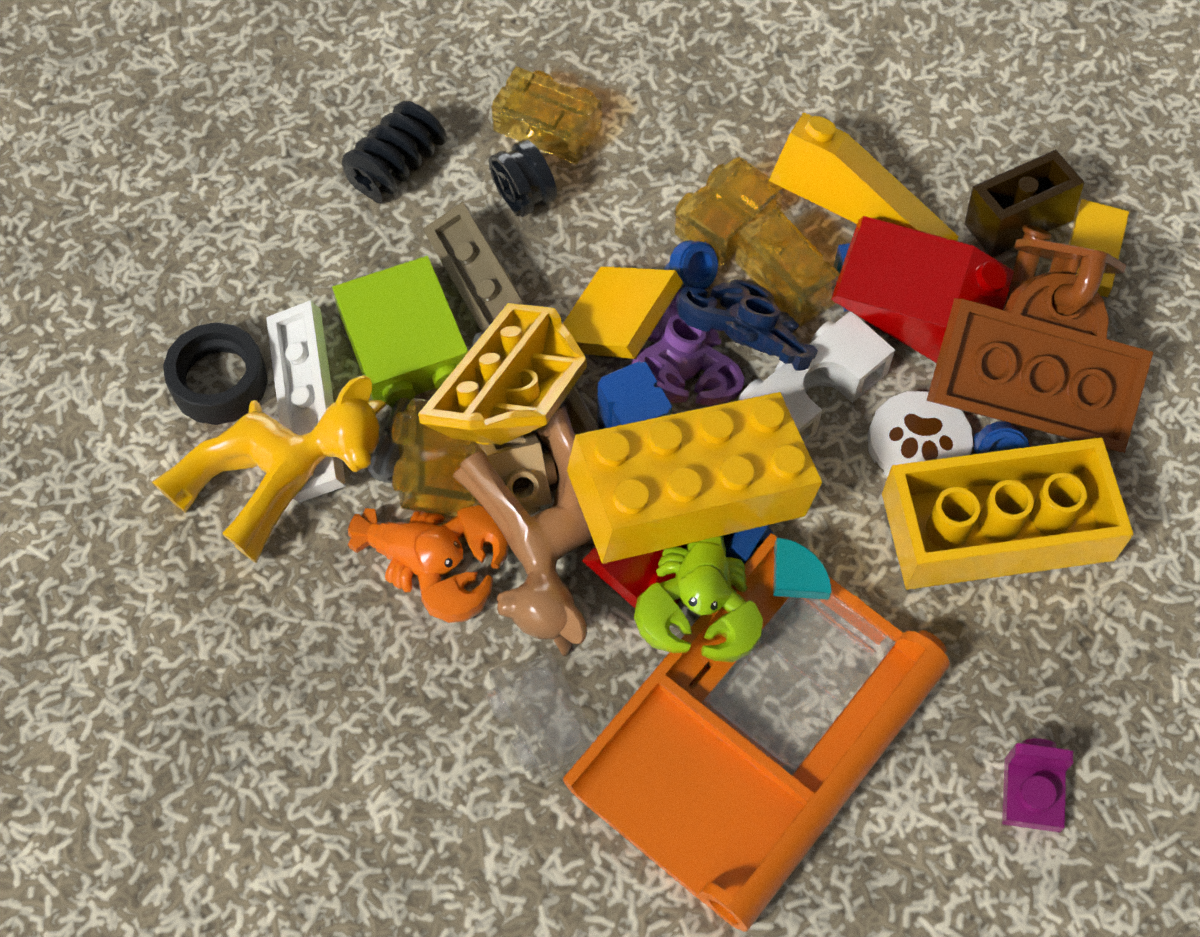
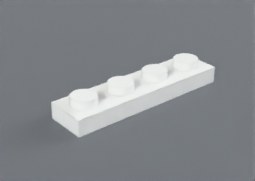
(303, 385)

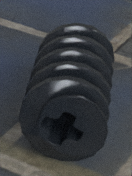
(392, 149)

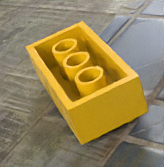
(691, 476)
(1005, 513)

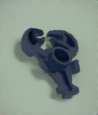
(748, 320)

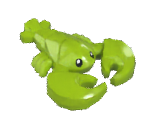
(703, 587)

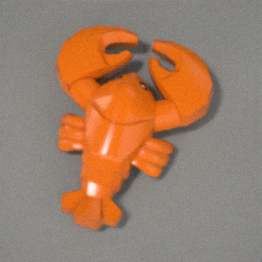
(433, 552)

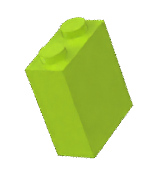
(400, 329)

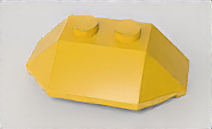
(508, 378)

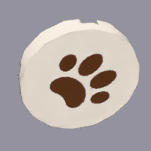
(916, 431)

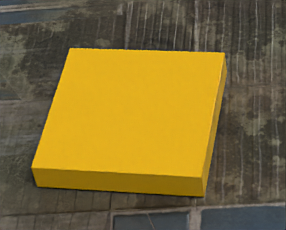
(621, 310)

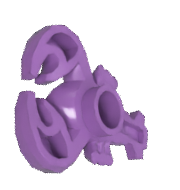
(680, 354)

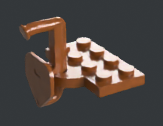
(1047, 351)

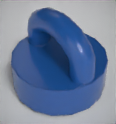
(695, 264)
(999, 437)

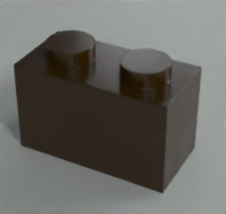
(1034, 194)

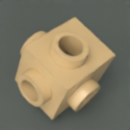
(524, 470)

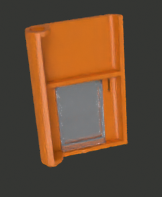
(752, 759)

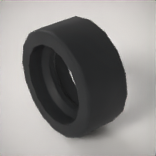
(208, 340)

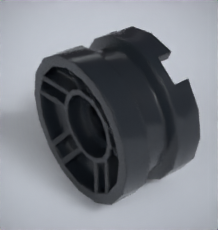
(523, 177)

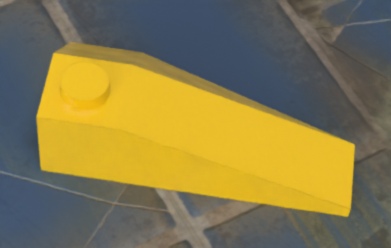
(847, 180)

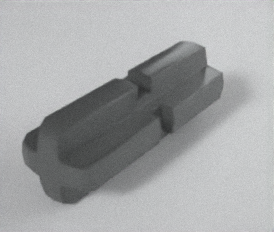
(387, 452)

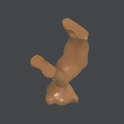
(543, 602)

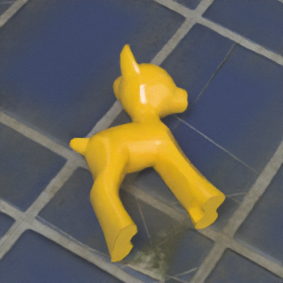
(344, 431)

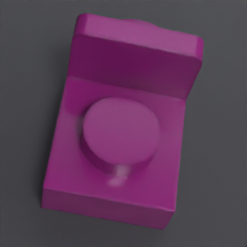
(1036, 785)

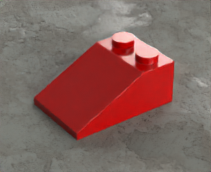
(910, 280)

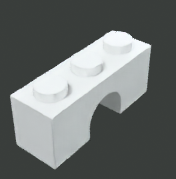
(848, 359)

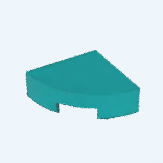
(798, 572)

